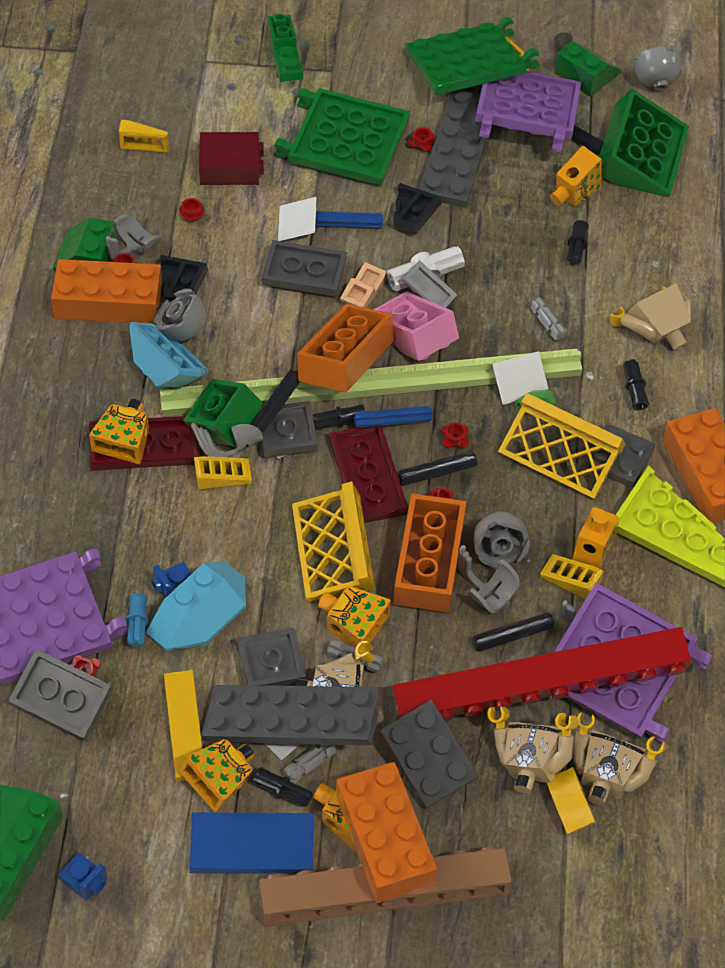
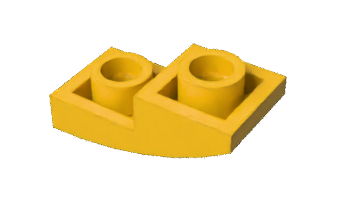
(571, 801)

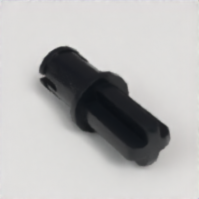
(577, 242)
(635, 385)
(336, 416)
(282, 787)

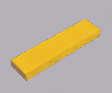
(182, 717)

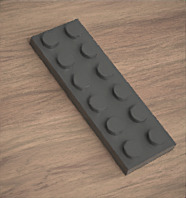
(456, 151)
(293, 714)

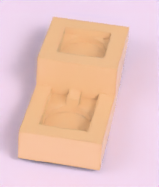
(365, 286)

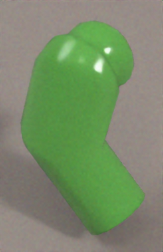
(545, 395)

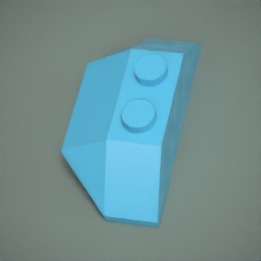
(163, 359)
(199, 607)

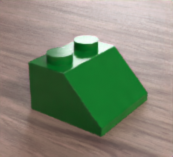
(584, 65)
(87, 241)
(224, 406)

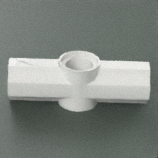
(438, 263)

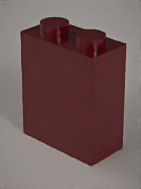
(230, 158)

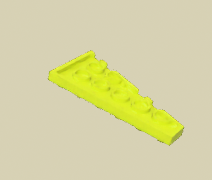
(672, 528)

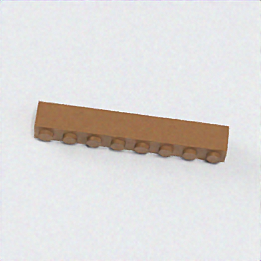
(348, 893)

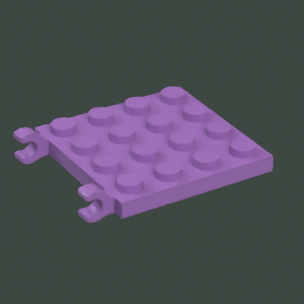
(530, 104)
(52, 612)
(631, 706)

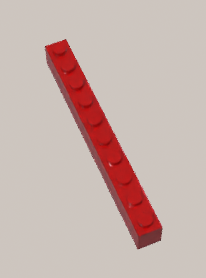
(548, 675)

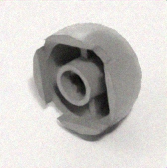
(658, 67)
(182, 317)
(500, 537)

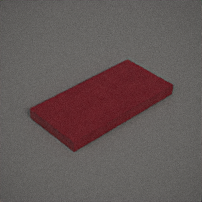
(167, 444)
(367, 462)

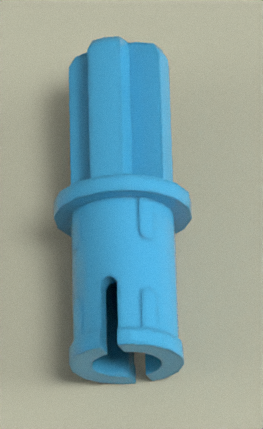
(137, 620)

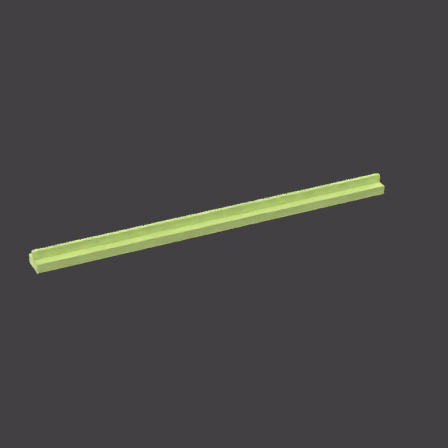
(388, 380)

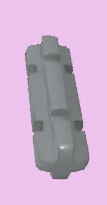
(548, 319)
(337, 649)
(308, 761)

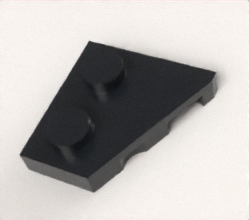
(414, 208)
(180, 275)

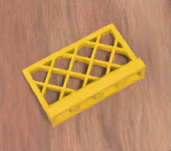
(571, 424)
(356, 542)

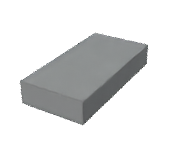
(428, 285)

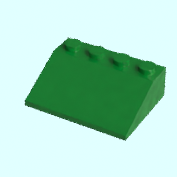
(642, 145)
(25, 830)

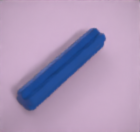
(349, 219)
(393, 416)

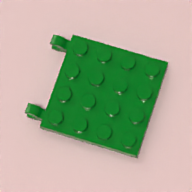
(469, 57)
(345, 135)

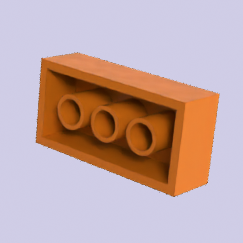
(106, 291)
(345, 348)
(699, 454)
(429, 553)
(386, 832)

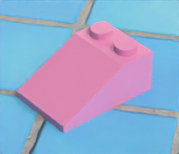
(420, 325)

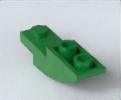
(284, 48)

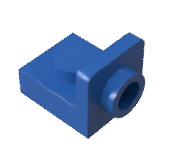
(169, 579)
(84, 876)

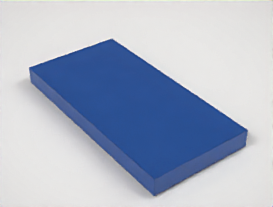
(251, 842)

